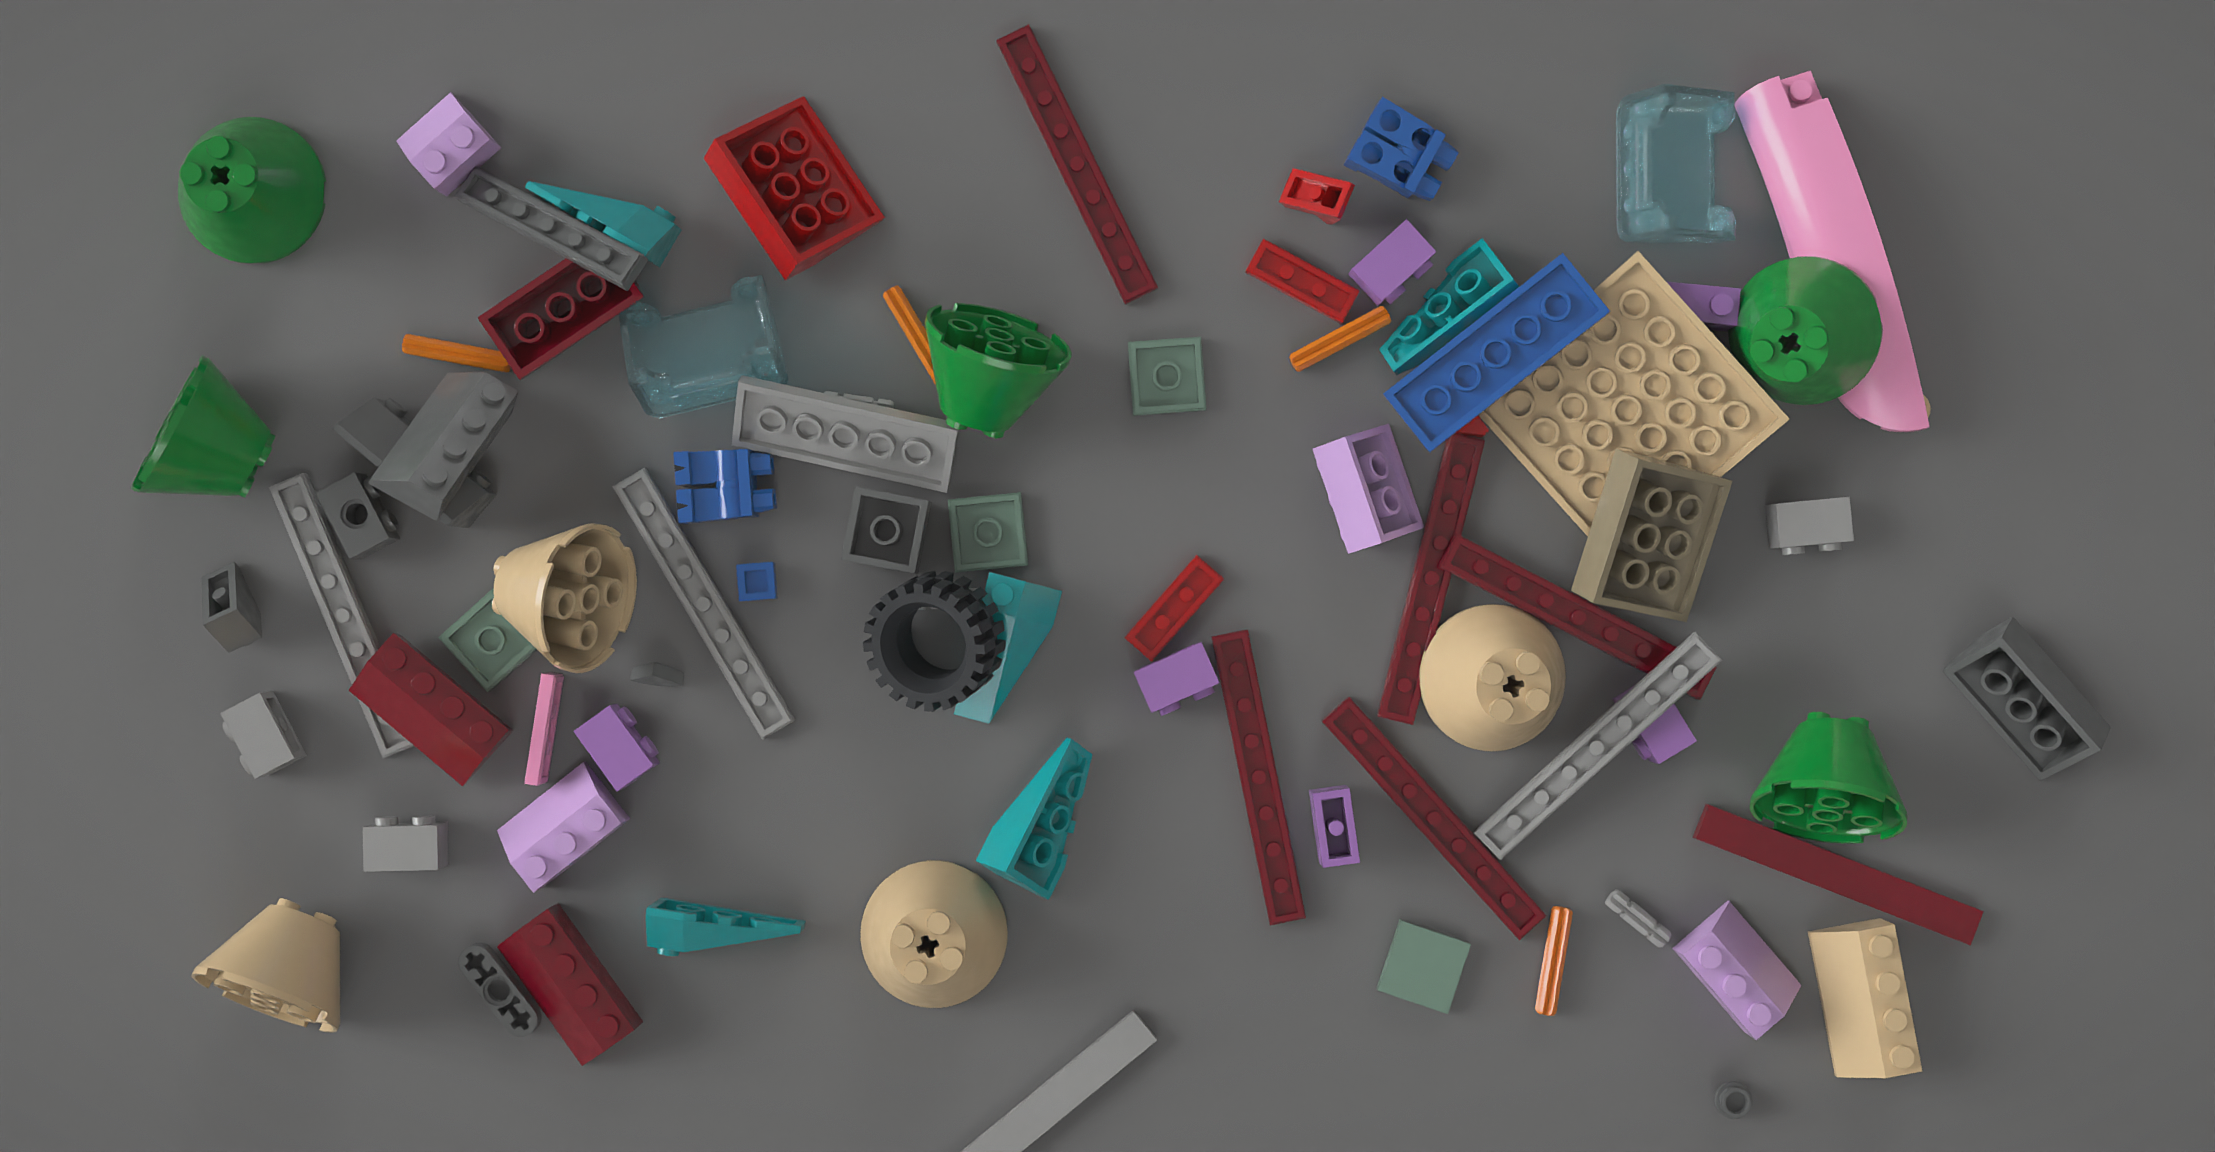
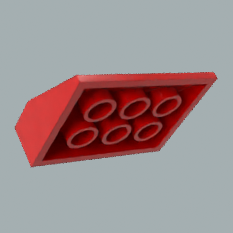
(792, 186)

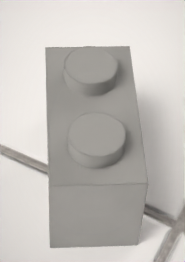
(1809, 523)
(262, 734)
(405, 845)

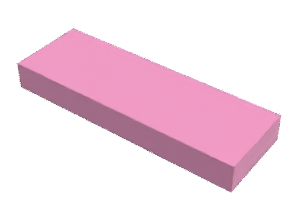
(544, 728)

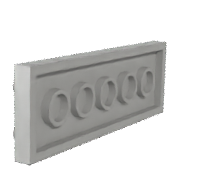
(844, 434)

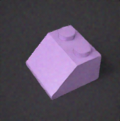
(447, 145)

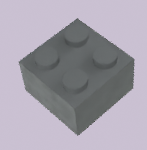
(886, 530)

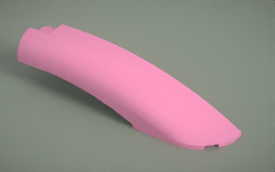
(1829, 217)

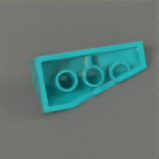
(629, 223)
(1470, 290)
(1027, 617)
(1033, 831)
(690, 926)

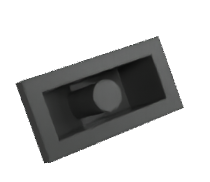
(230, 608)

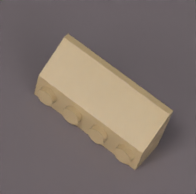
(1865, 1000)

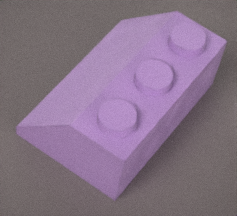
(1368, 488)
(560, 827)
(1739, 970)

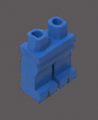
(1399, 150)
(735, 483)

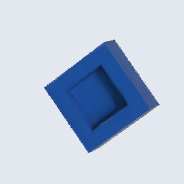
(757, 581)

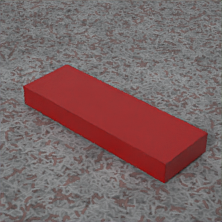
(1302, 281)
(1174, 608)

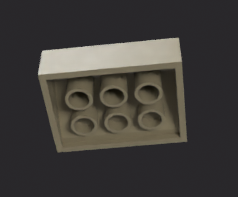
(1650, 536)

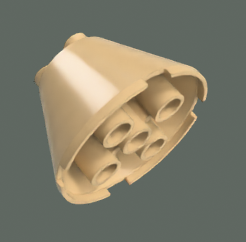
(569, 594)
(1492, 677)
(948, 907)
(281, 966)

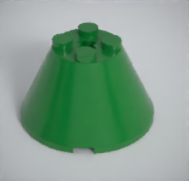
(252, 190)
(1829, 313)
(990, 365)
(206, 441)
(1830, 784)

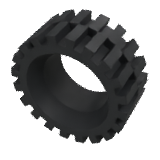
(904, 666)

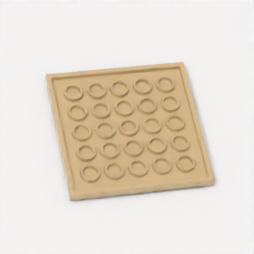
(1637, 384)

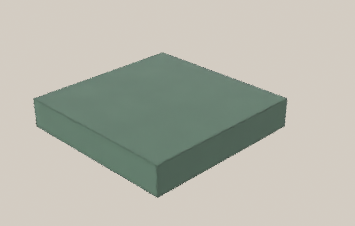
(1167, 376)
(988, 532)
(487, 644)
(1423, 966)

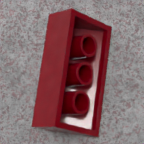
(554, 314)
(429, 708)
(570, 984)

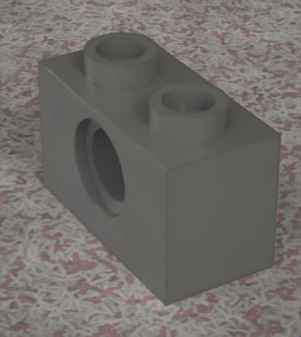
(340, 506)

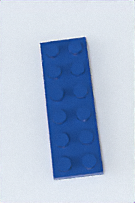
(1496, 352)

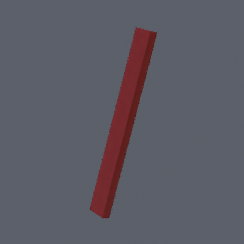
(1077, 164)
(1428, 581)
(1559, 608)
(1258, 777)
(1433, 818)
(1838, 874)

